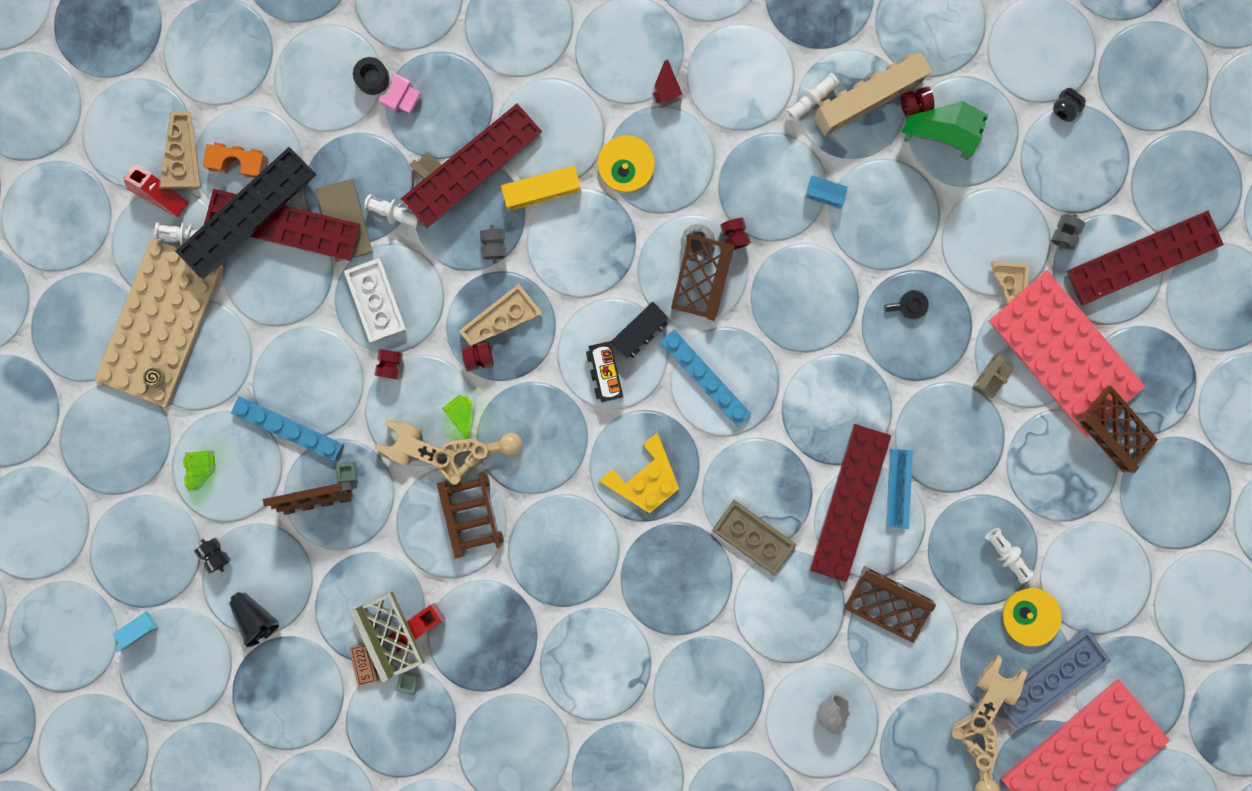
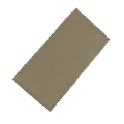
(342, 202)
(754, 537)

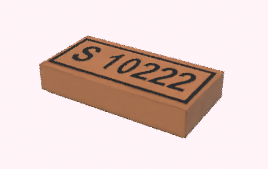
(363, 665)

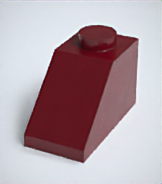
(666, 87)

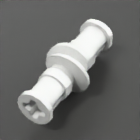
(812, 97)
(392, 211)
(176, 233)
(1009, 555)

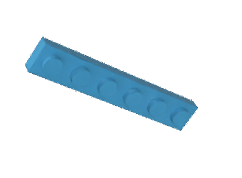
(705, 377)
(287, 428)

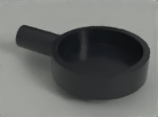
(911, 305)

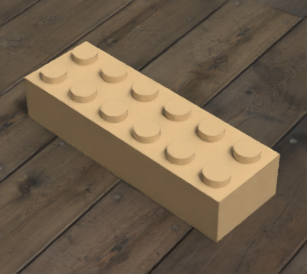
(872, 93)

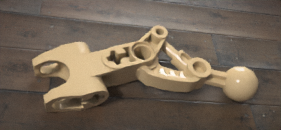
(409, 446)
(996, 691)

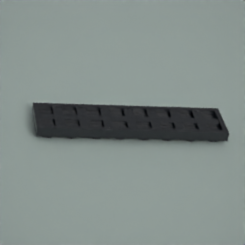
(245, 213)

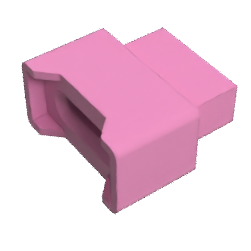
(400, 95)

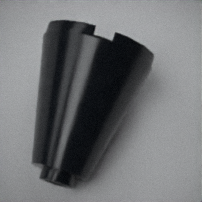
(252, 619)

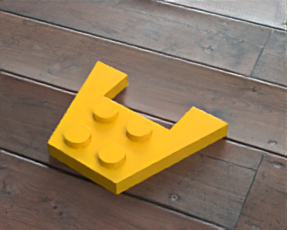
(651, 484)

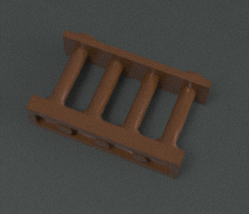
(451, 509)

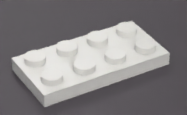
(375, 300)

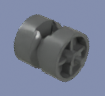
(1066, 235)
(493, 246)

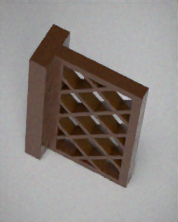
(719, 277)
(1109, 443)
(896, 589)

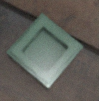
(346, 472)
(407, 683)

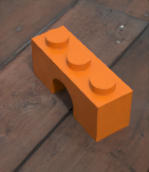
(218, 158)

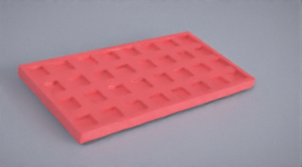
(1063, 348)
(1092, 748)

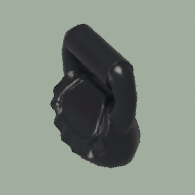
(1066, 108)

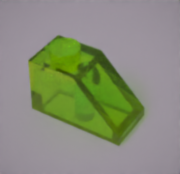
(461, 414)

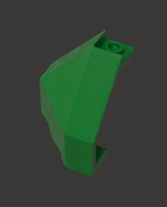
(953, 124)

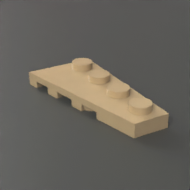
(180, 158)
(501, 316)

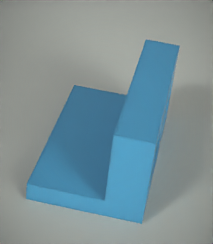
(826, 192)

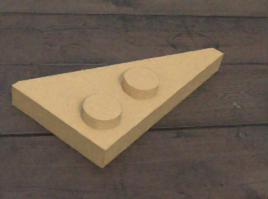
(1011, 278)

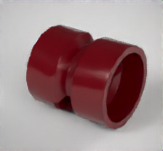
(914, 102)
(735, 233)
(477, 356)
(388, 364)

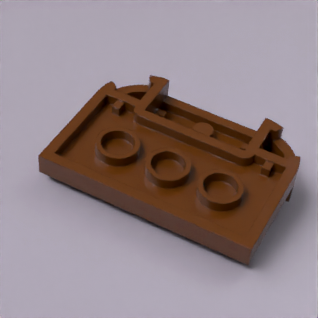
(308, 498)

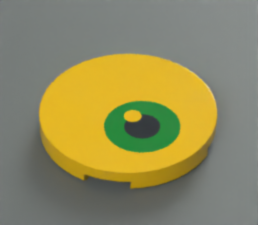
(626, 163)
(1031, 616)

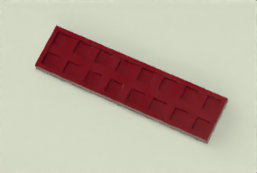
(471, 166)
(300, 229)
(1145, 258)
(850, 502)

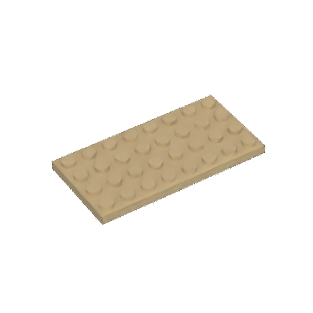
(157, 324)

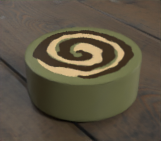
(153, 377)

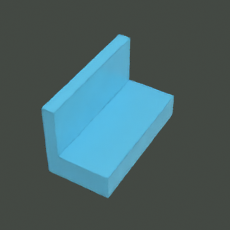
(134, 631)

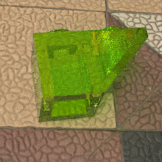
(198, 468)

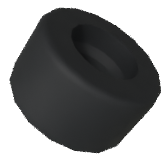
(364, 66)

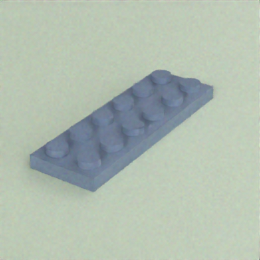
(1056, 677)

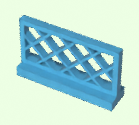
(899, 488)

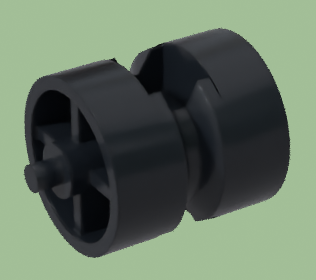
(211, 553)

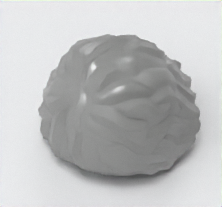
(700, 230)
(833, 713)

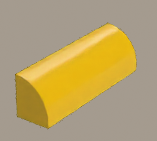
(541, 188)

